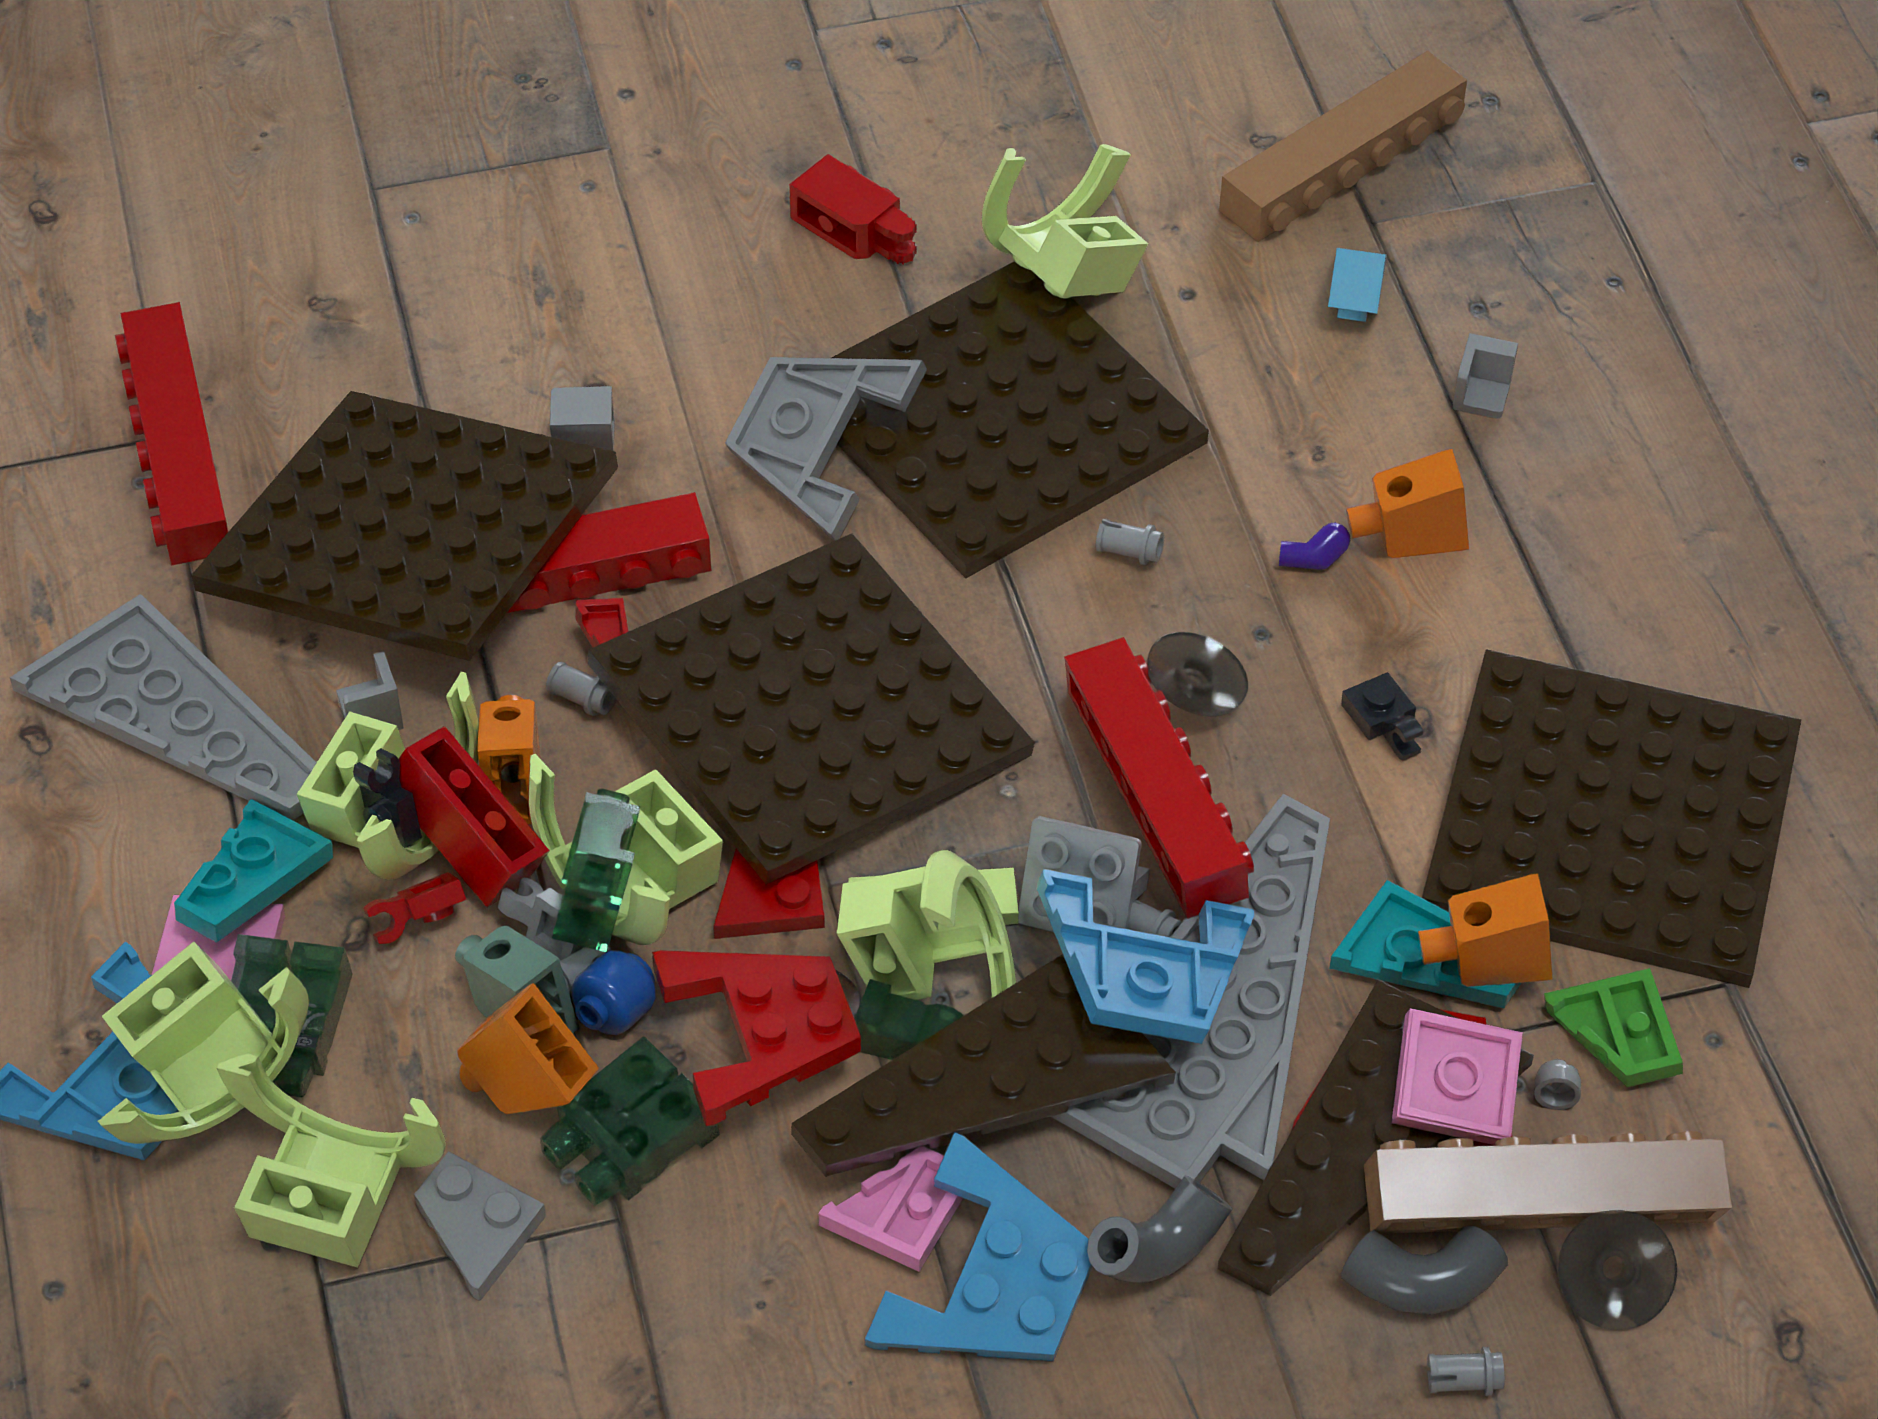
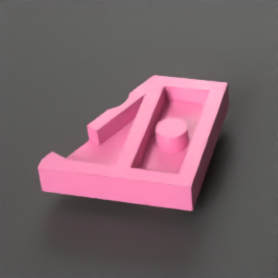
(896, 1210)

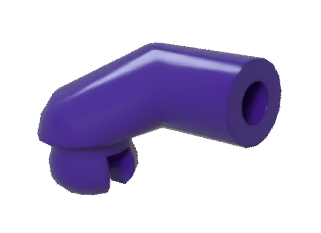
(1319, 551)

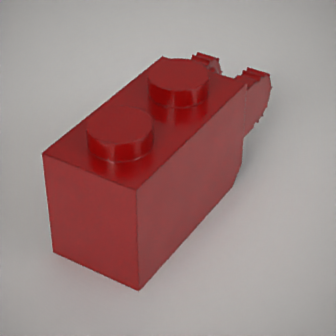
(852, 212)

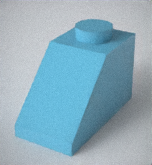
(1356, 283)

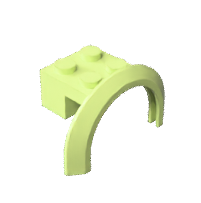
(1067, 246)
(334, 798)
(671, 844)
(921, 917)
(183, 1027)
(327, 1175)

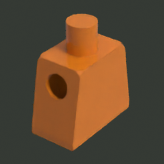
(1416, 508)
(508, 738)
(1494, 934)
(525, 1056)

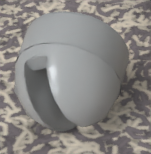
(1565, 1086)

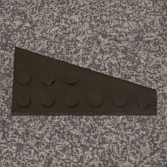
(988, 1071)
(1320, 1170)

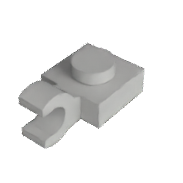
(537, 911)

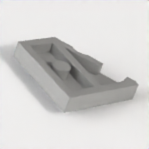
(477, 1219)

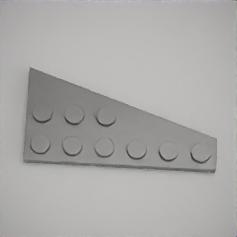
(165, 697)

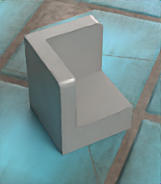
(1485, 376)
(583, 415)
(375, 697)

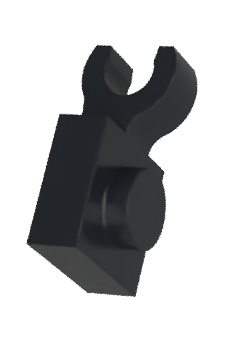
(1385, 710)
(386, 798)

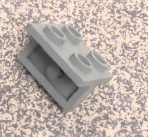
(1085, 852)

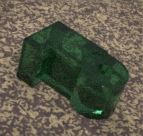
(897, 1023)

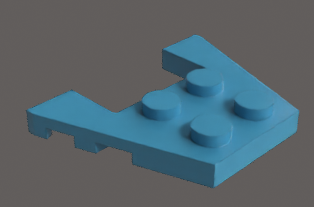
(1142, 977)
(96, 1084)
(1016, 1280)

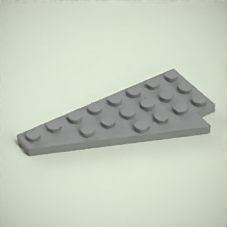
(1234, 1082)

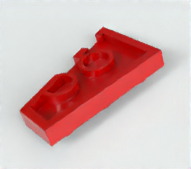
(775, 907)

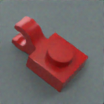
(426, 900)

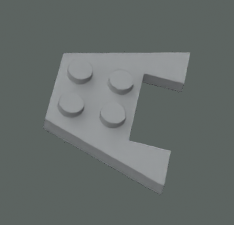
(799, 418)

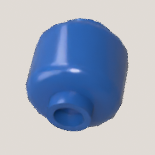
(615, 991)

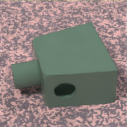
(506, 965)

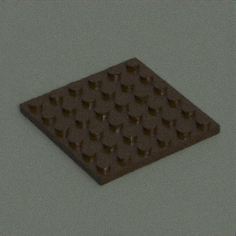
(1015, 419)
(407, 524)
(809, 706)
(1630, 805)

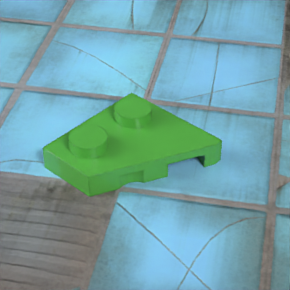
(1620, 1026)

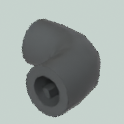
(1162, 1242)
(1427, 1281)

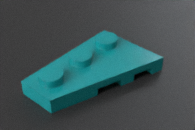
(250, 871)
(1388, 949)

